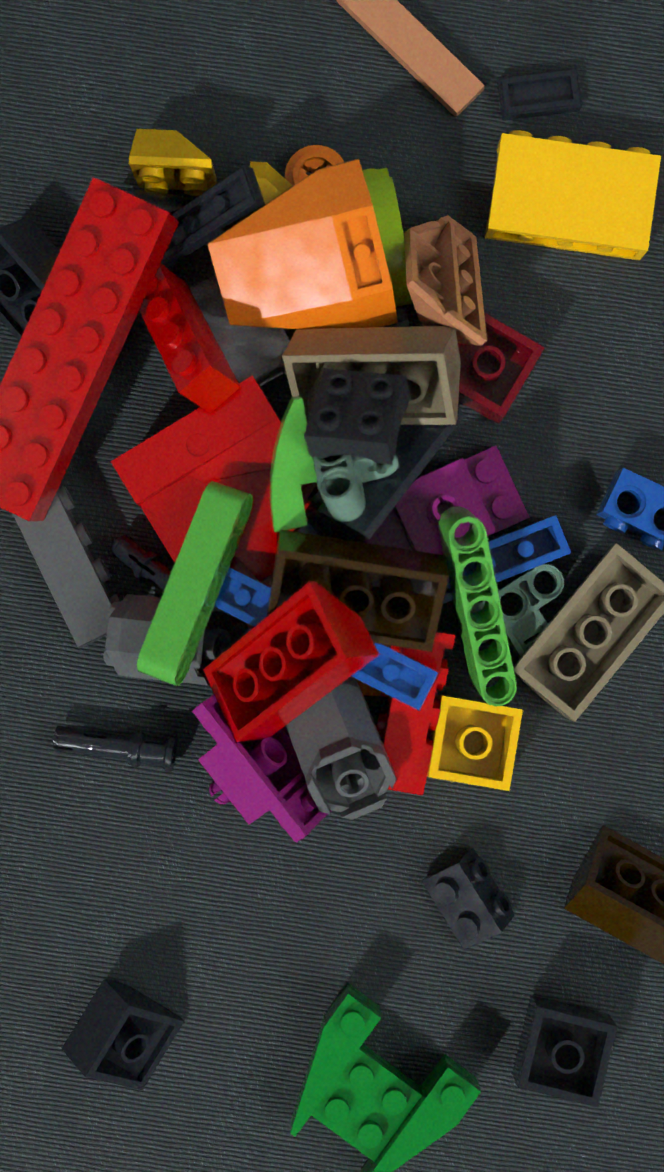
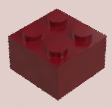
(495, 370)

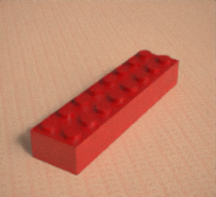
(75, 341)

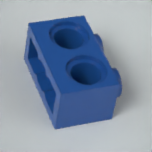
(647, 498)

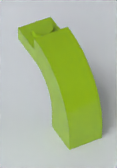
(390, 228)

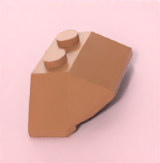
(446, 278)

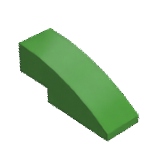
(290, 469)

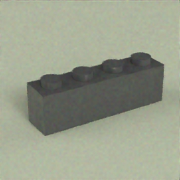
(70, 569)

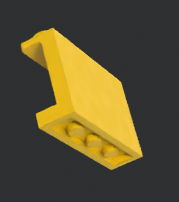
(573, 195)

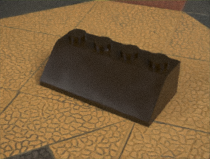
(388, 587)
(621, 892)

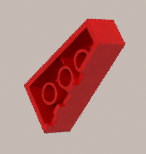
(407, 730)

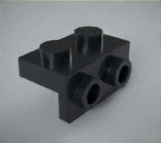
(469, 899)

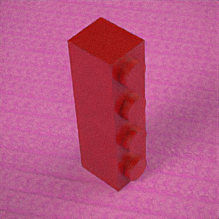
(187, 342)

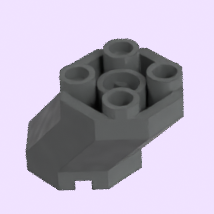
(130, 623)
(342, 753)

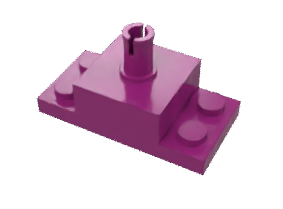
(473, 483)
(258, 775)

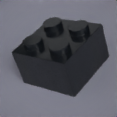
(564, 1051)

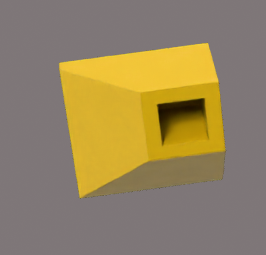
(171, 162)

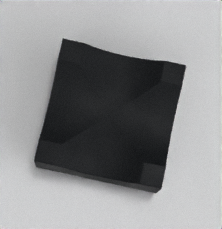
(357, 415)

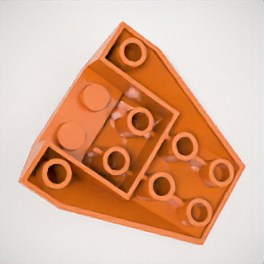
(308, 258)

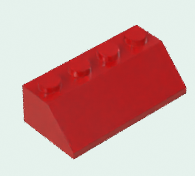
(289, 662)

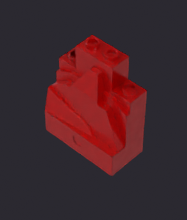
(222, 446)

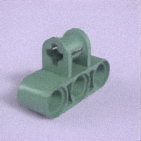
(342, 479)
(528, 618)

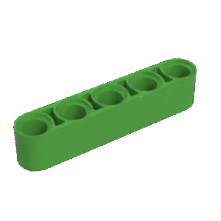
(195, 583)
(466, 592)

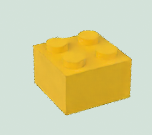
(475, 743)

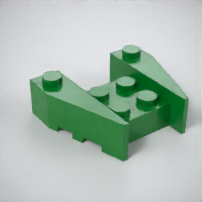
(370, 1098)

